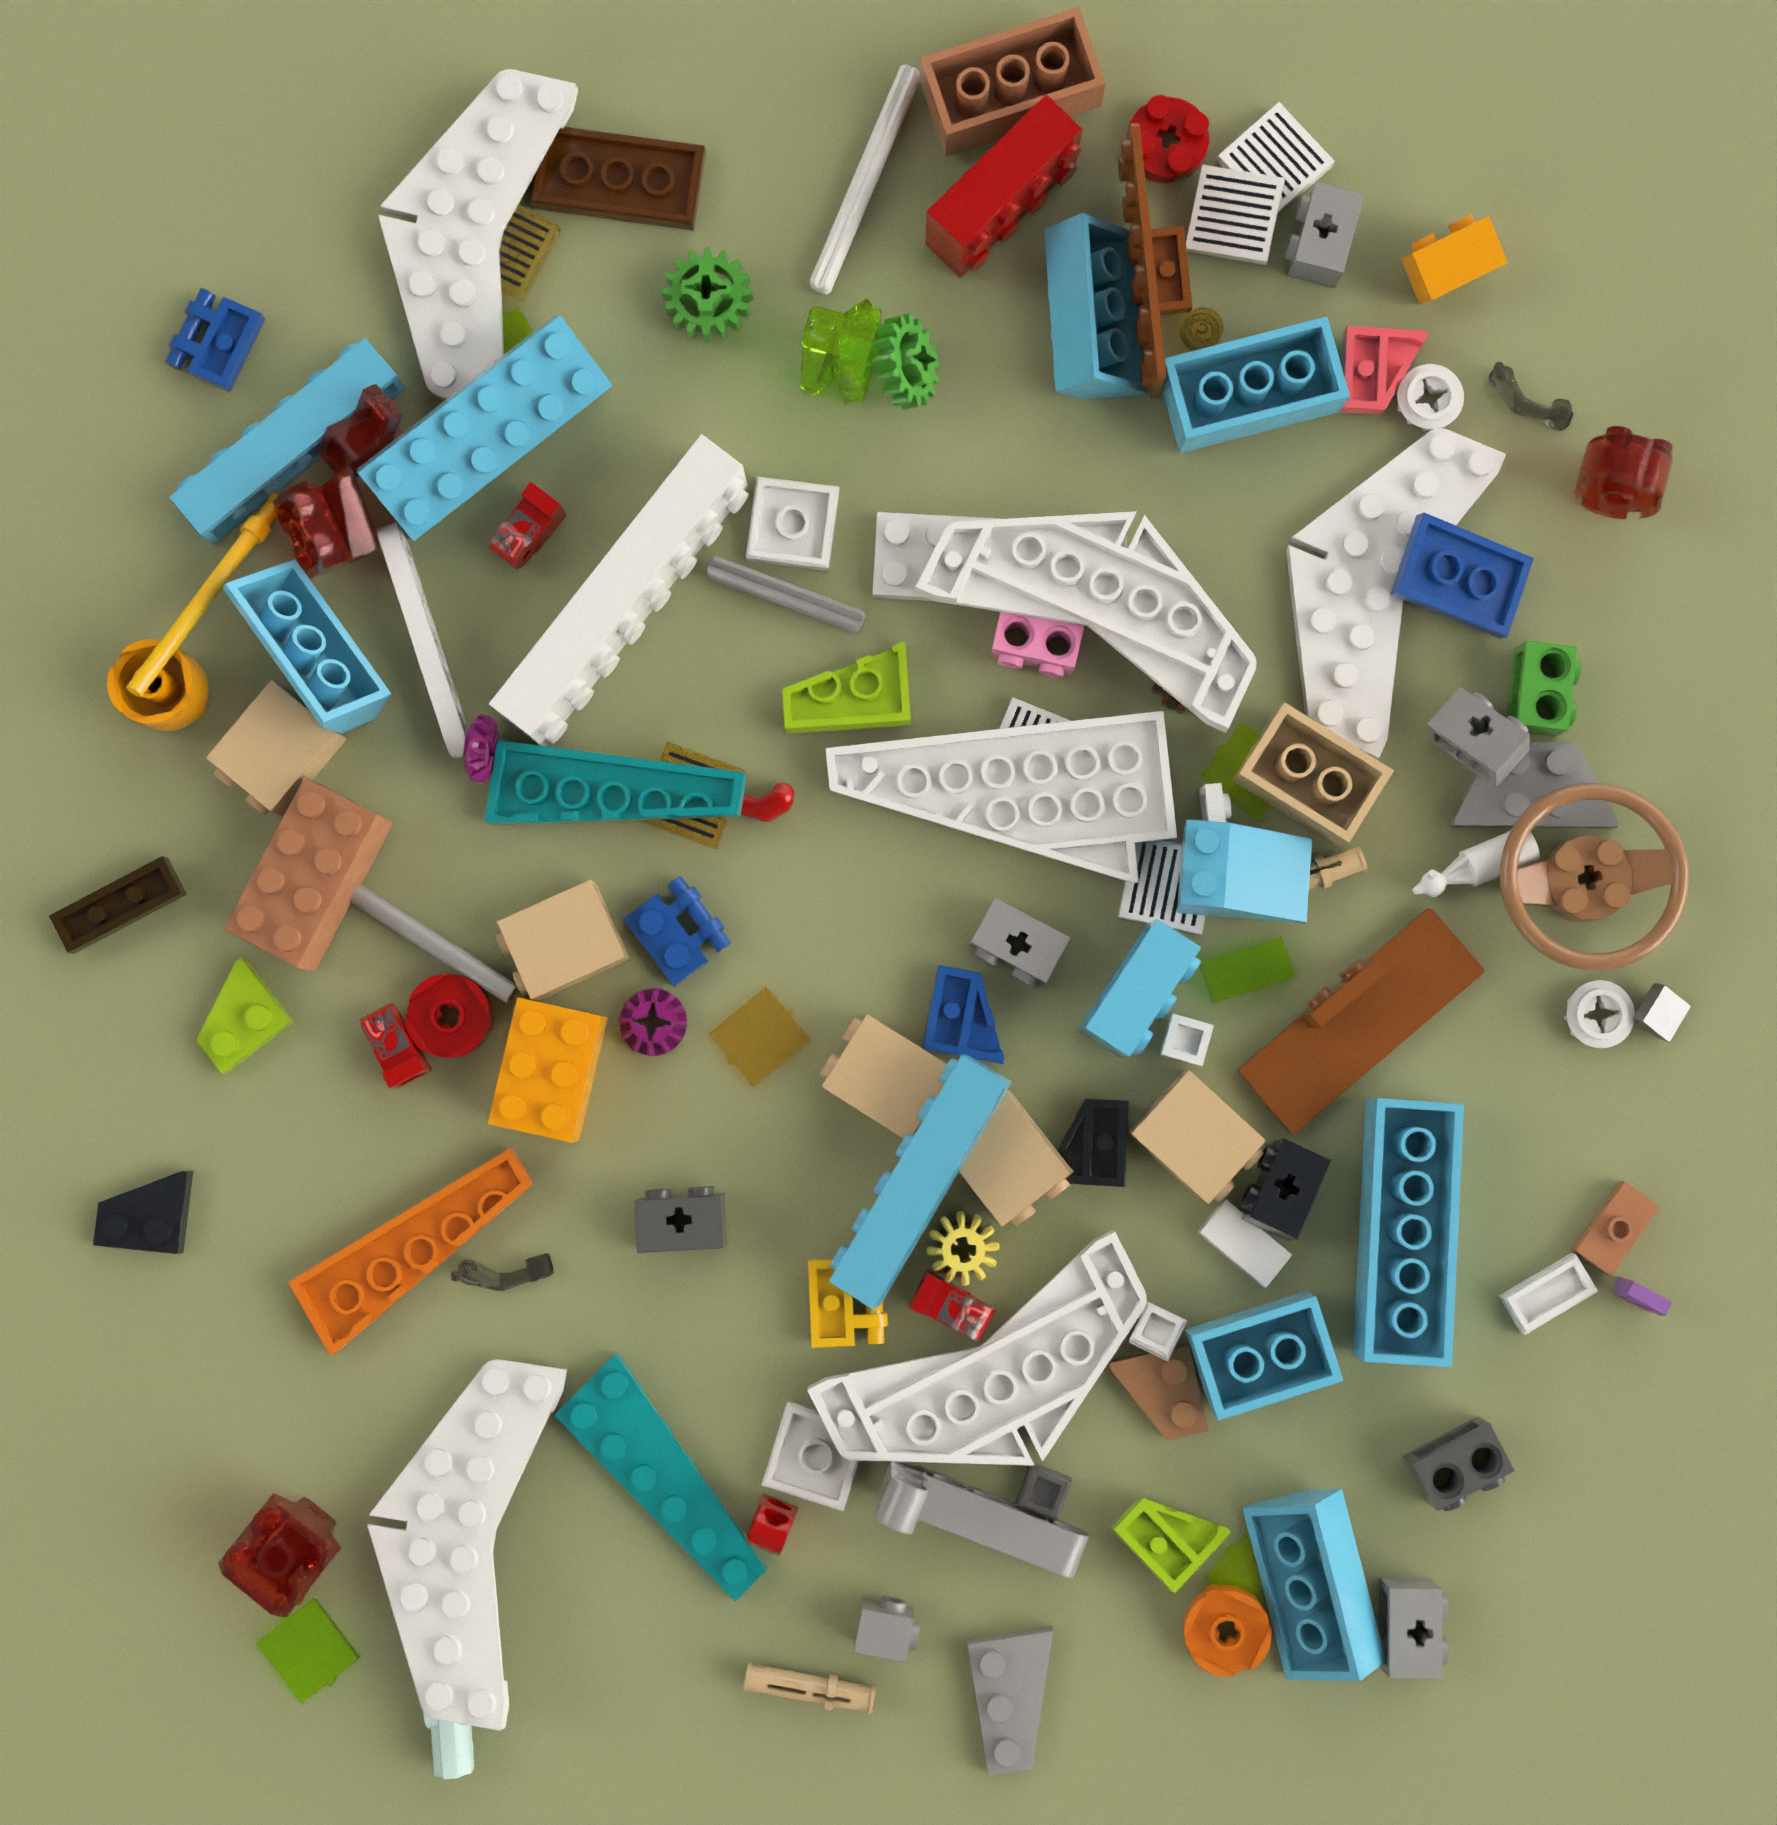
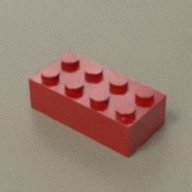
(1003, 187)

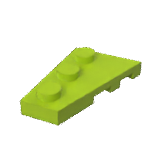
(854, 697)

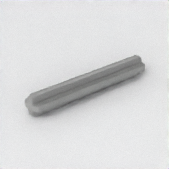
(785, 594)

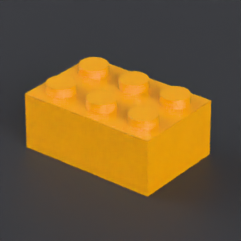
(547, 1070)

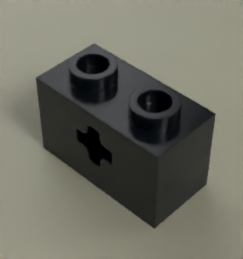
(1303, 1177)

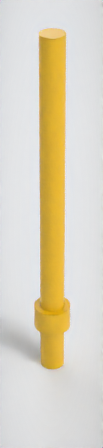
(253, 532)

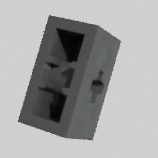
(659, 1234)

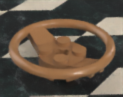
(1613, 874)

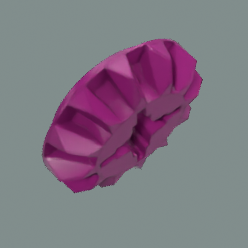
(480, 748)
(665, 1037)

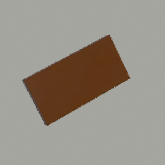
(620, 178)

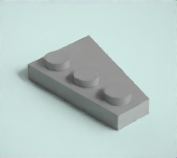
(1009, 1693)

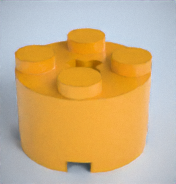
(178, 699)

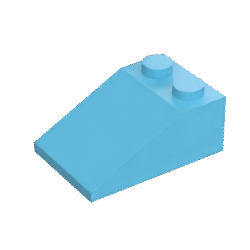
(1243, 872)

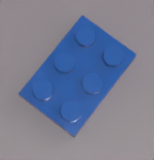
(1462, 575)

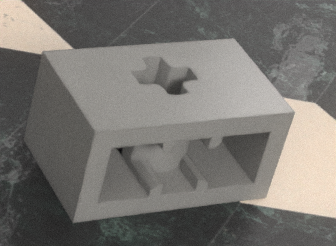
(1334, 213)
(1487, 756)
(1043, 943)
(1400, 1606)

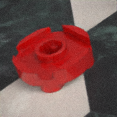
(1187, 124)
(425, 1011)

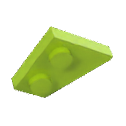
(1168, 1540)

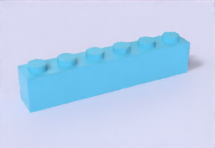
(281, 445)
(919, 1180)

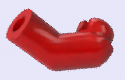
(769, 805)

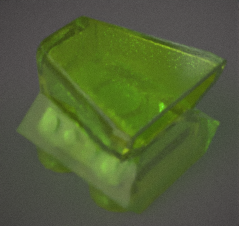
(840, 350)

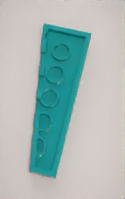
(579, 786)
(640, 1451)

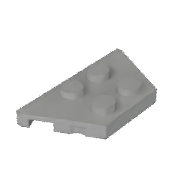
(1540, 772)

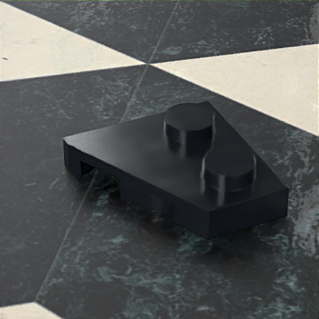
(1098, 1143)
(147, 1216)

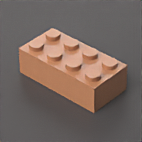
(993, 81)
(308, 875)

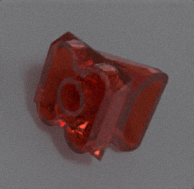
(326, 523)
(281, 1553)

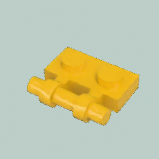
(833, 1313)

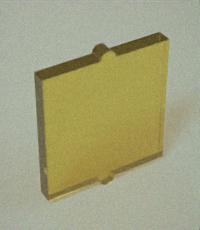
(760, 1036)

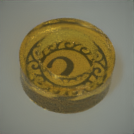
(1201, 328)

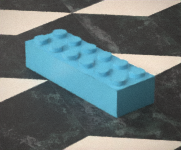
(484, 427)
(1408, 1232)

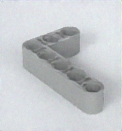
(924, 1495)

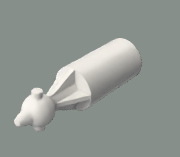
(1476, 865)

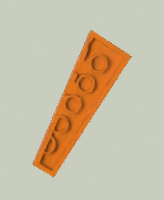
(384, 1265)

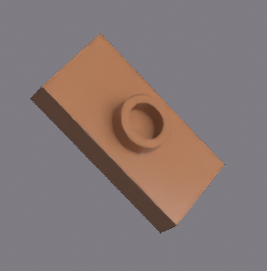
(1615, 1228)

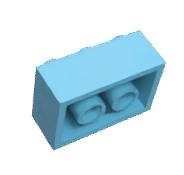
(1141, 989)
(1263, 1355)

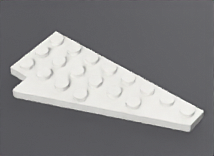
(1047, 789)

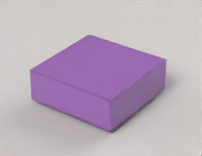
(1642, 1296)

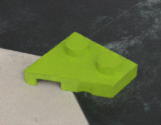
(241, 1018)

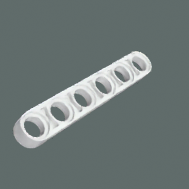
(424, 637)

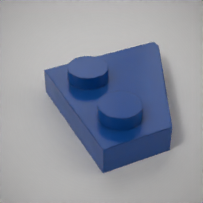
(961, 1017)

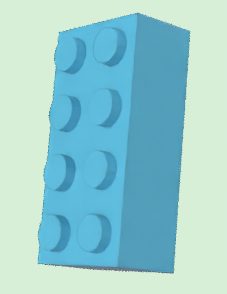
(1254, 384)

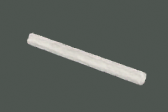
(865, 179)

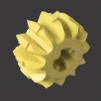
(952, 1258)

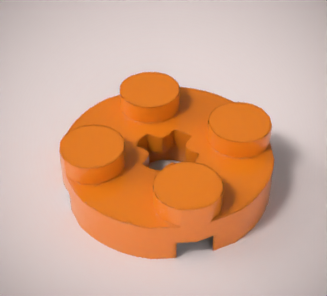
(1234, 1654)

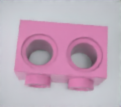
(1034, 651)

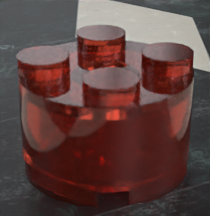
(1624, 474)

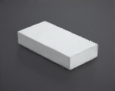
(1244, 1244)
(1548, 1293)

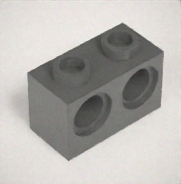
(1455, 1452)

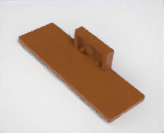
(1160, 267)
(1360, 1020)

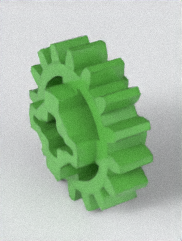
(692, 291)
(906, 361)

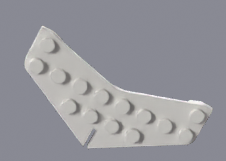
(462, 204)
(1083, 575)
(1344, 602)
(974, 1399)
(443, 1562)

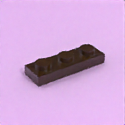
(117, 905)

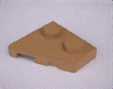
(1164, 1390)

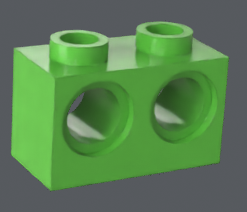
(1531, 685)

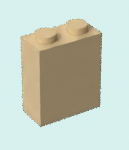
(273, 749)
(561, 941)
(883, 1075)
(1198, 1138)
(1014, 1164)

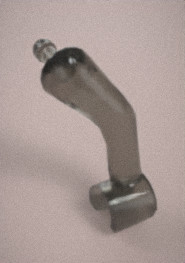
(1504, 383)
(478, 1275)

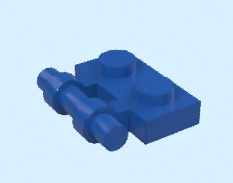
(225, 343)
(666, 938)

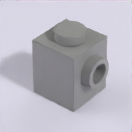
(886, 1629)

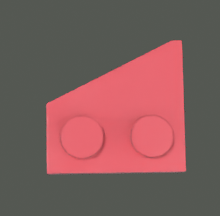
(1376, 364)

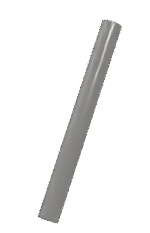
(434, 944)

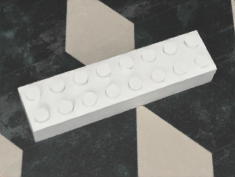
(623, 592)

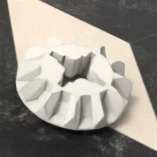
(1436, 380)
(1612, 1029)

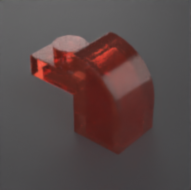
(364, 433)

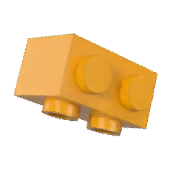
(1454, 259)

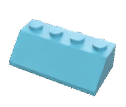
(1092, 309)
(310, 646)
(1315, 1586)

